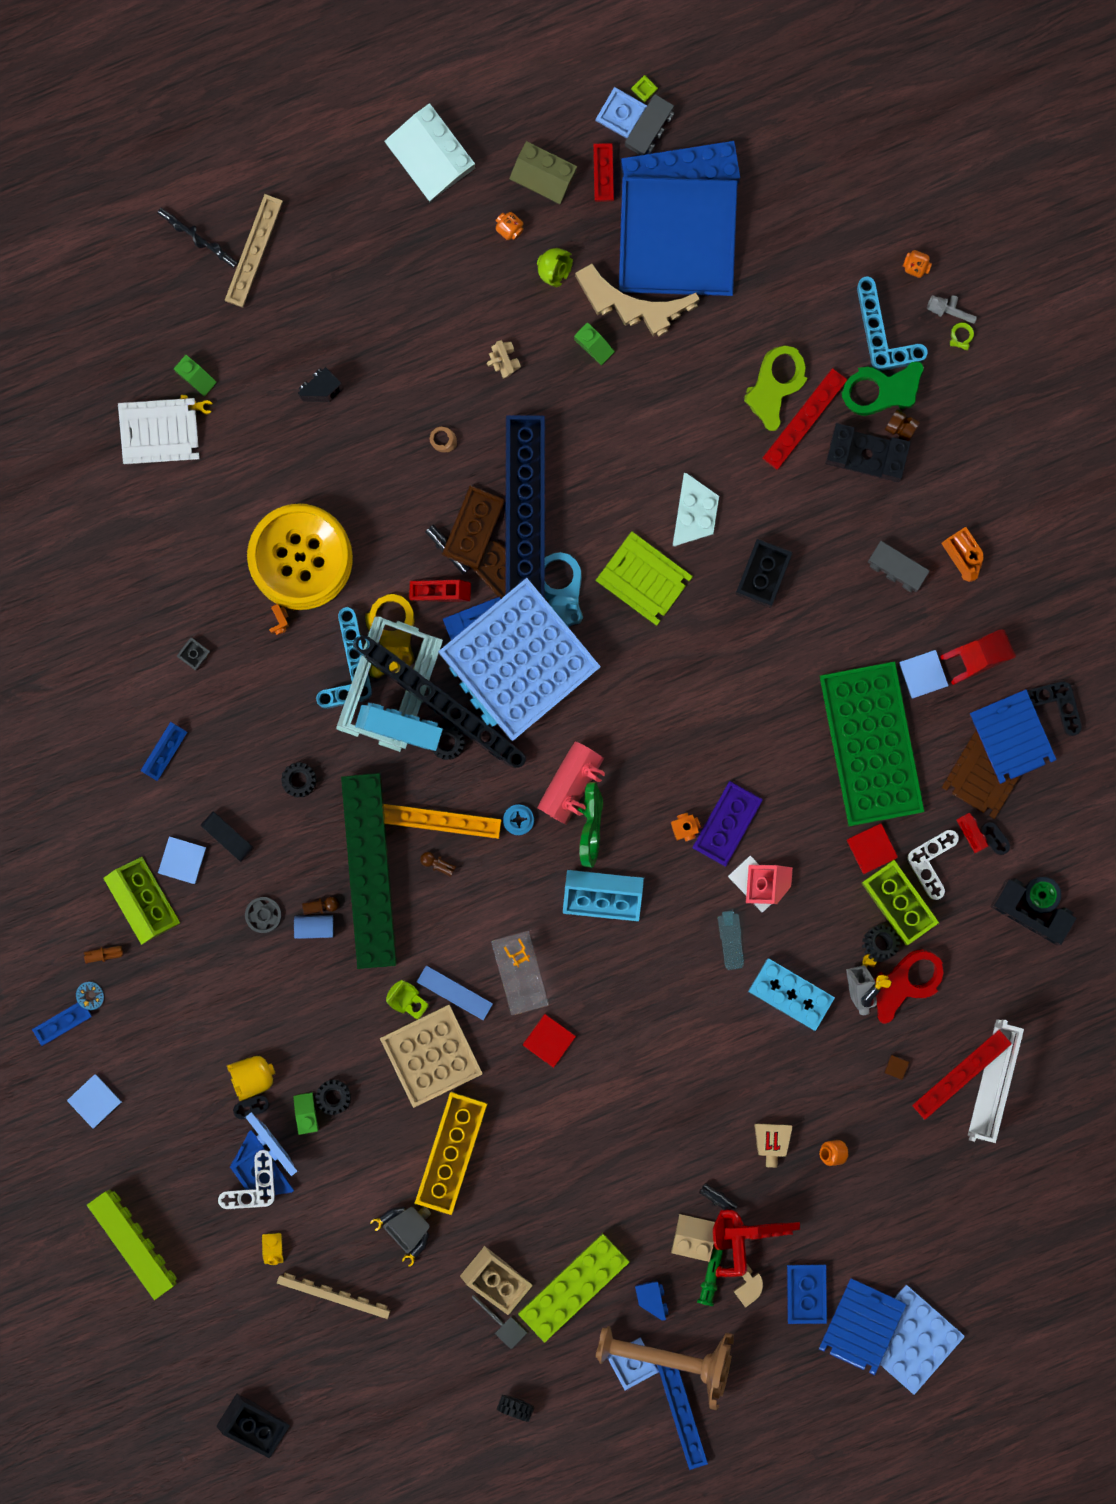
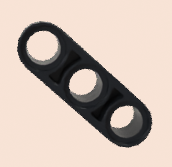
(226, 836)

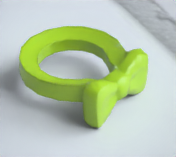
(965, 345)

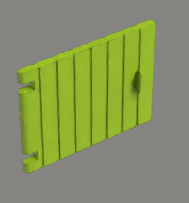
(645, 578)

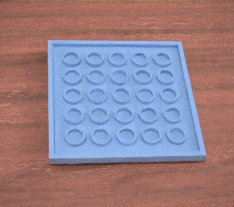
(519, 659)

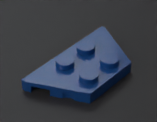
(244, 1168)

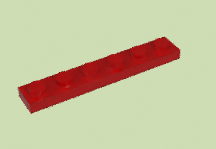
(804, 419)
(961, 1074)

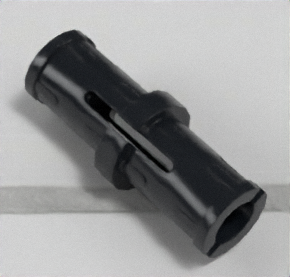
(717, 1197)

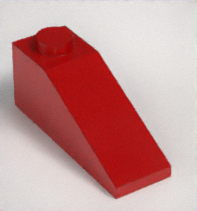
(440, 591)

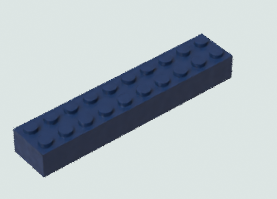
(525, 502)

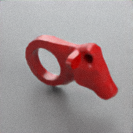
(891, 998)

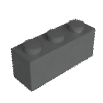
(650, 126)
(897, 567)

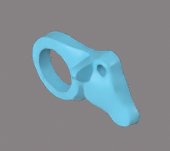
(566, 601)

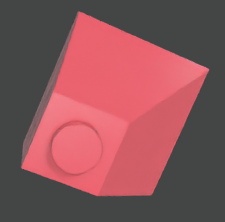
(767, 883)

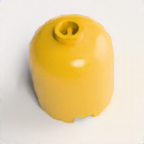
(251, 1076)

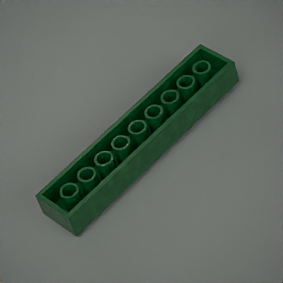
(369, 871)

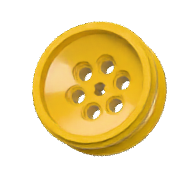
(275, 533)

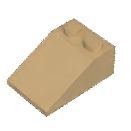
(495, 1280)

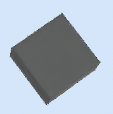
(193, 654)

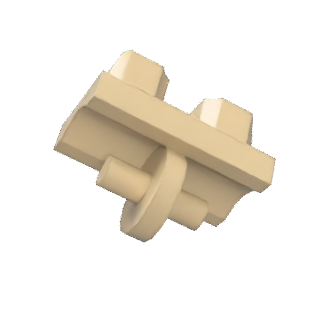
(500, 359)

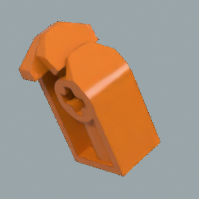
(959, 548)

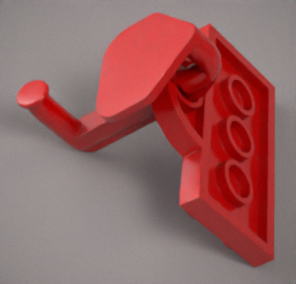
(731, 1234)

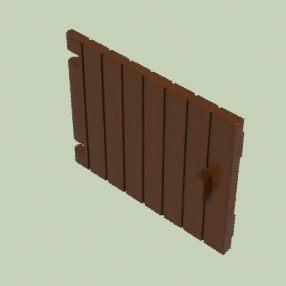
(976, 780)

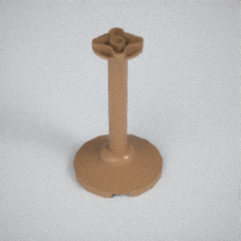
(712, 1368)

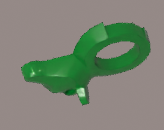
(893, 391)
(591, 831)

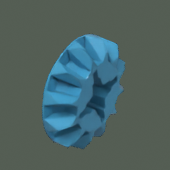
(524, 812)

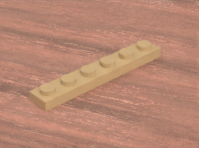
(253, 250)
(326, 1292)

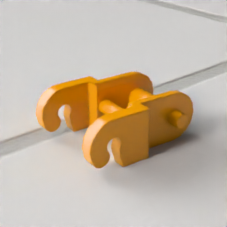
(516, 954)

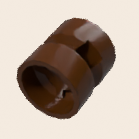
(902, 425)

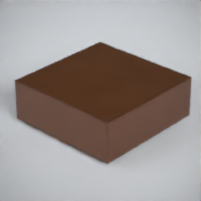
(896, 1067)

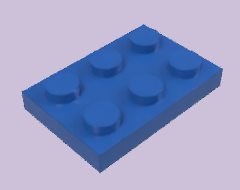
(806, 1294)

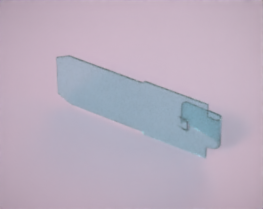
(731, 939)

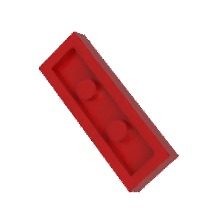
(603, 172)

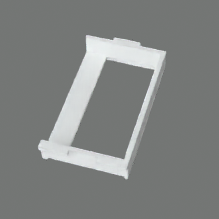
(991, 1087)

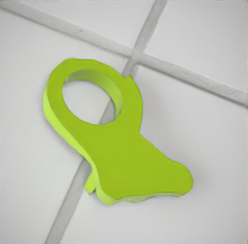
(767, 393)

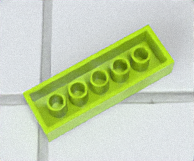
(132, 1244)
(573, 1287)

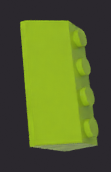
(141, 900)

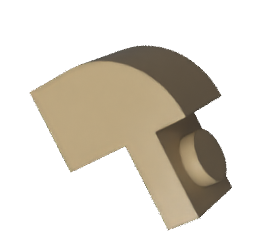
(750, 1289)

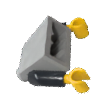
(863, 986)

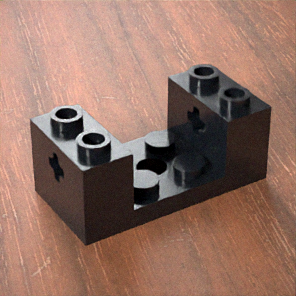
(887, 455)
(1055, 929)

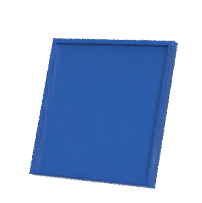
(677, 236)

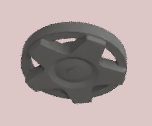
(263, 915)

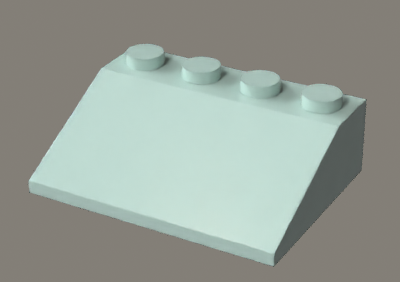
(430, 152)

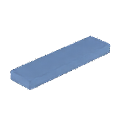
(454, 992)

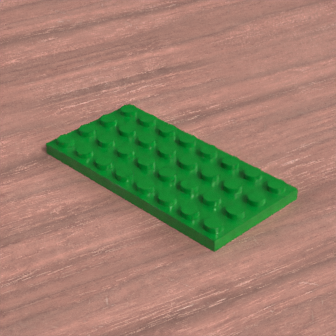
(871, 744)

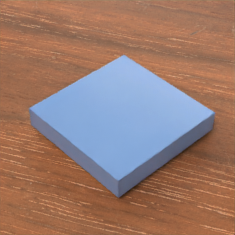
(620, 112)
(923, 674)
(182, 860)
(94, 1101)
(631, 1371)

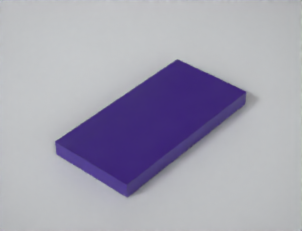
(727, 823)

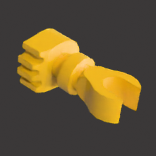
(198, 406)

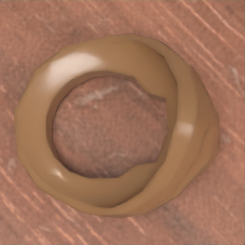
(452, 443)

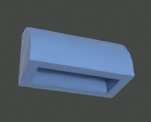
(313, 926)

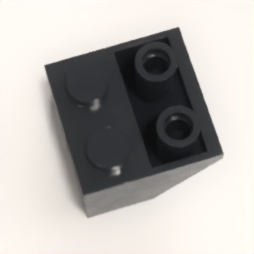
(321, 388)

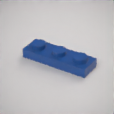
(163, 751)
(61, 1023)

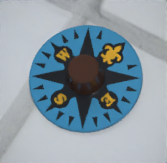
(89, 996)

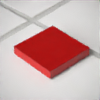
(872, 848)
(549, 1040)

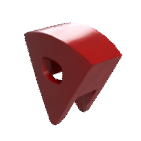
(982, 654)

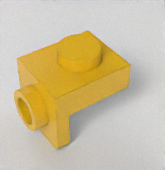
(272, 1248)

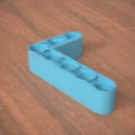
(879, 332)
(351, 625)

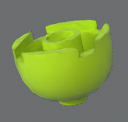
(554, 266)

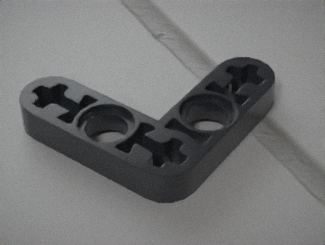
(1060, 700)

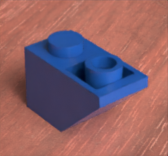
(650, 1299)

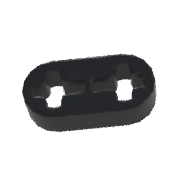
(998, 835)
(250, 1102)

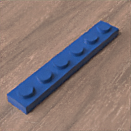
(683, 1417)

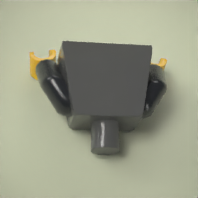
(407, 1229)

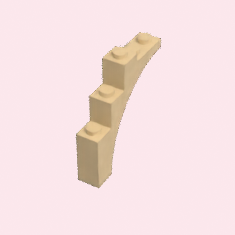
(655, 314)

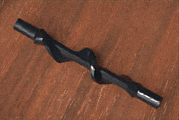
(198, 241)

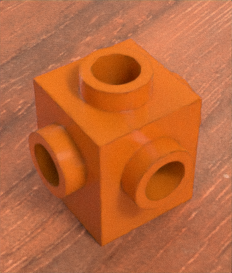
(680, 832)

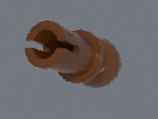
(428, 859)
(331, 904)

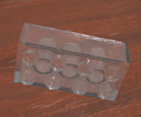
(522, 984)

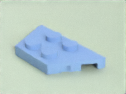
(276, 1150)

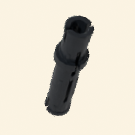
(432, 532)

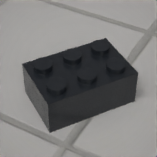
(763, 573)

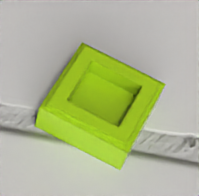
(644, 88)

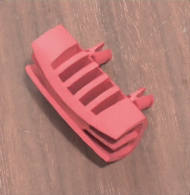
(570, 782)

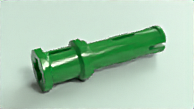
(710, 1279)

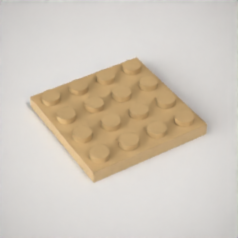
(431, 1056)

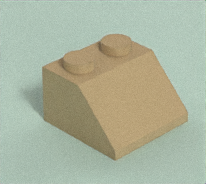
(693, 1238)

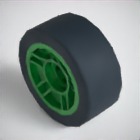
(1052, 897)

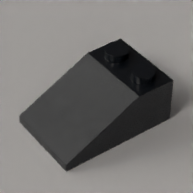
(252, 1426)

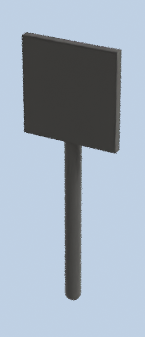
(509, 1332)

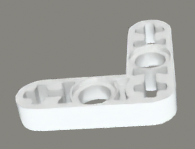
(925, 864)
(255, 1193)

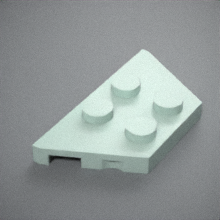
(695, 512)

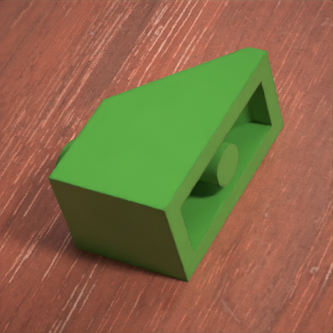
(594, 344)
(195, 375)
(305, 1113)

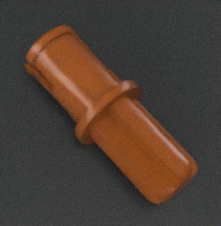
(103, 954)

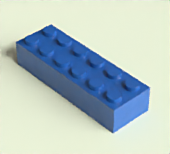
(700, 162)

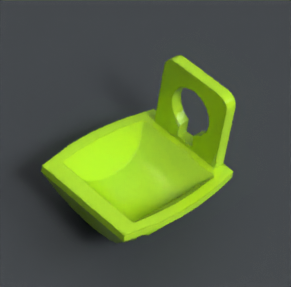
(402, 997)

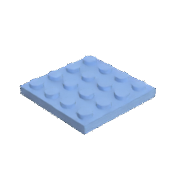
(919, 1342)

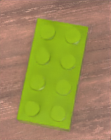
(900, 902)

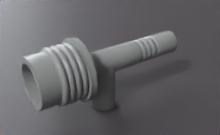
(939, 306)

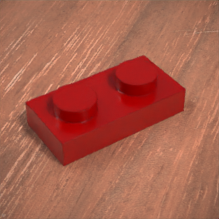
(972, 833)

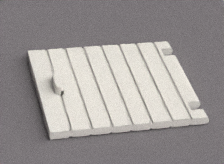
(158, 430)

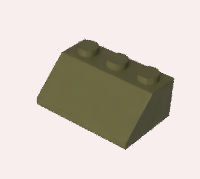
(543, 172)

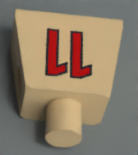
(772, 1141)

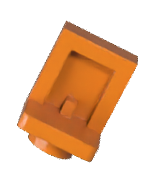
(281, 616)

